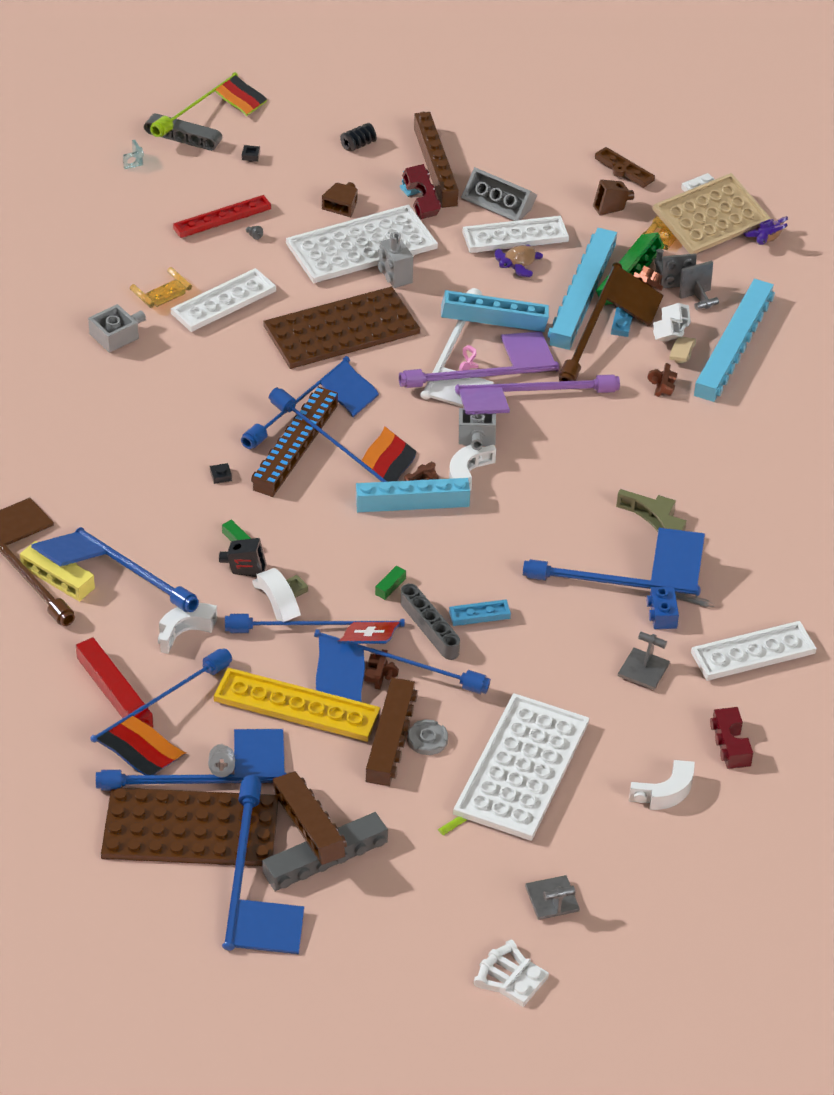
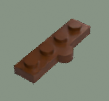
(624, 167)

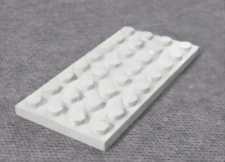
(356, 242)
(521, 767)

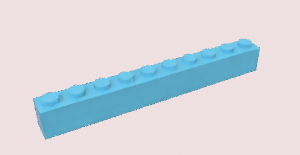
(582, 288)
(734, 340)

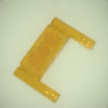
(165, 292)

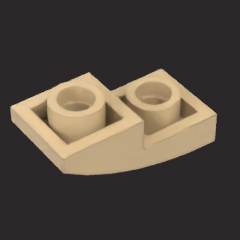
(682, 349)

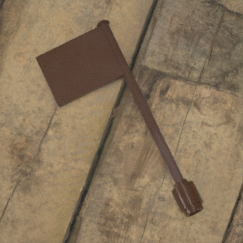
(627, 294)
(18, 523)

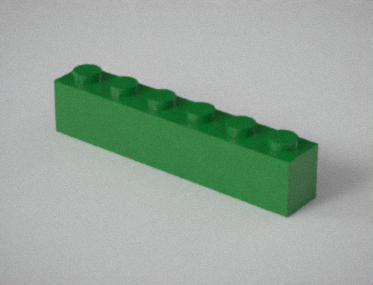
(639, 255)

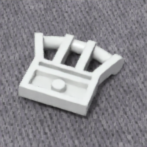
(523, 981)

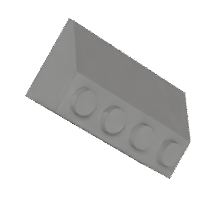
(498, 195)

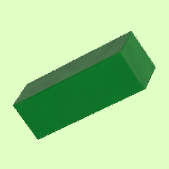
(233, 531)
(390, 582)

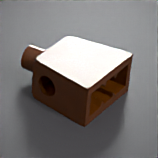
(611, 196)
(340, 199)

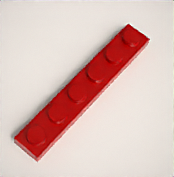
(221, 216)

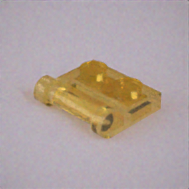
(666, 235)

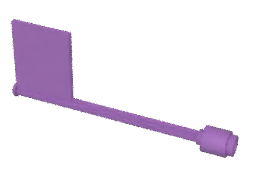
(525, 350)
(491, 397)

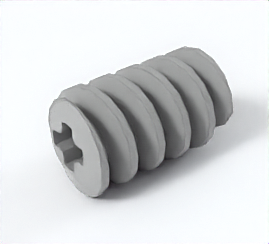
(221, 752)

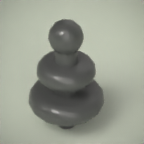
(255, 231)

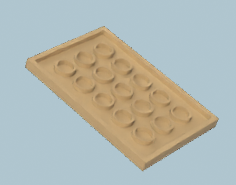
(711, 213)

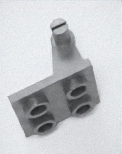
(671, 267)
(696, 281)
(643, 666)
(552, 897)

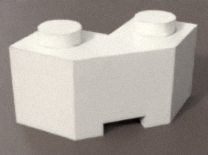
(673, 322)

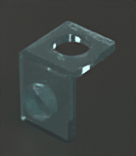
(137, 152)

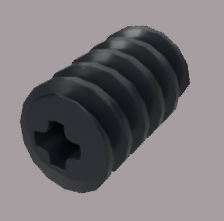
(358, 137)

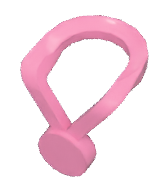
(469, 364)

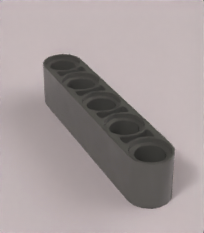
(188, 133)
(430, 621)

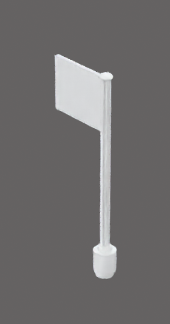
(445, 389)

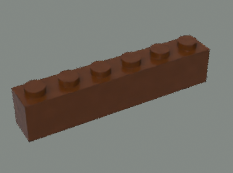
(390, 732)
(310, 818)

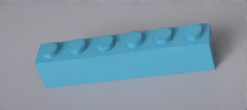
(494, 311)
(412, 495)

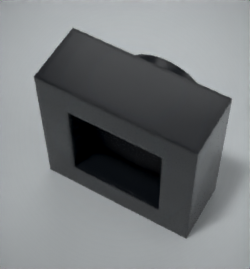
(250, 153)
(220, 473)

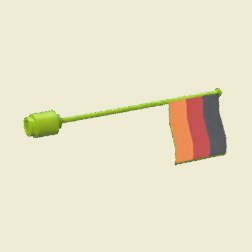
(231, 90)

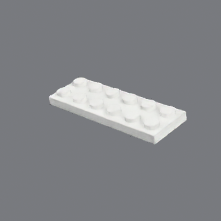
(515, 233)
(223, 300)
(753, 650)

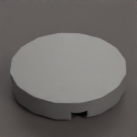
(427, 737)

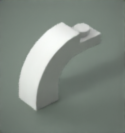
(468, 459)
(279, 594)
(179, 621)
(666, 793)

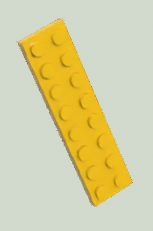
(297, 704)

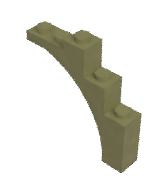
(656, 512)

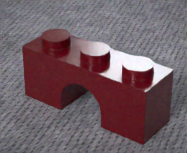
(418, 178)
(734, 751)

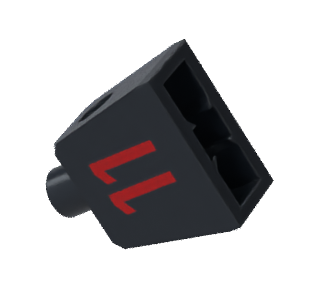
(245, 557)

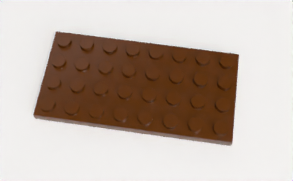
(341, 327)
(186, 827)

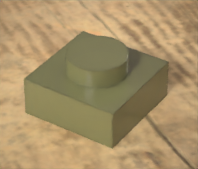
(297, 585)

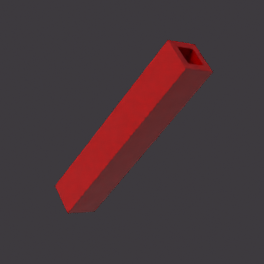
(111, 680)

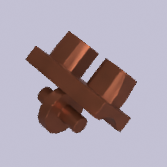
(650, 277)
(663, 379)
(423, 472)
(383, 669)

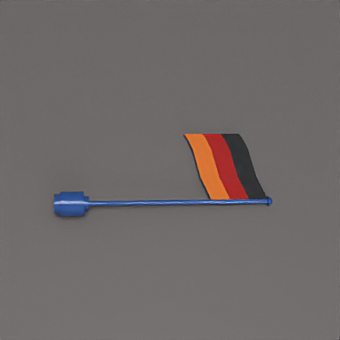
(384, 458)
(140, 743)

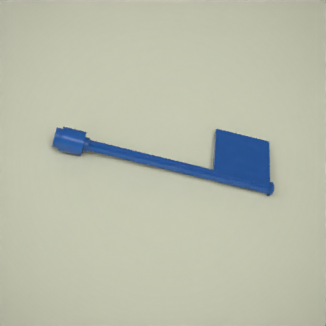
(83, 546)
(674, 565)
(255, 751)
(258, 923)

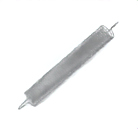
(693, 599)

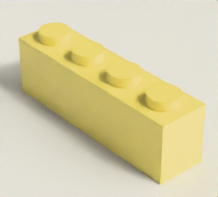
(68, 578)

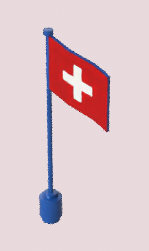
(357, 633)

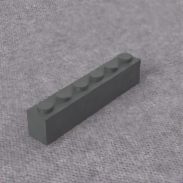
(300, 861)

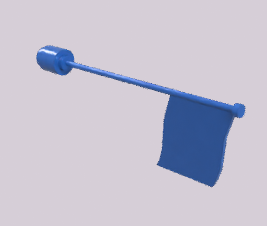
(352, 390)
(343, 669)

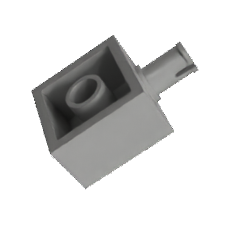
(395, 261)
(115, 327)
(477, 429)

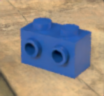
(663, 608)

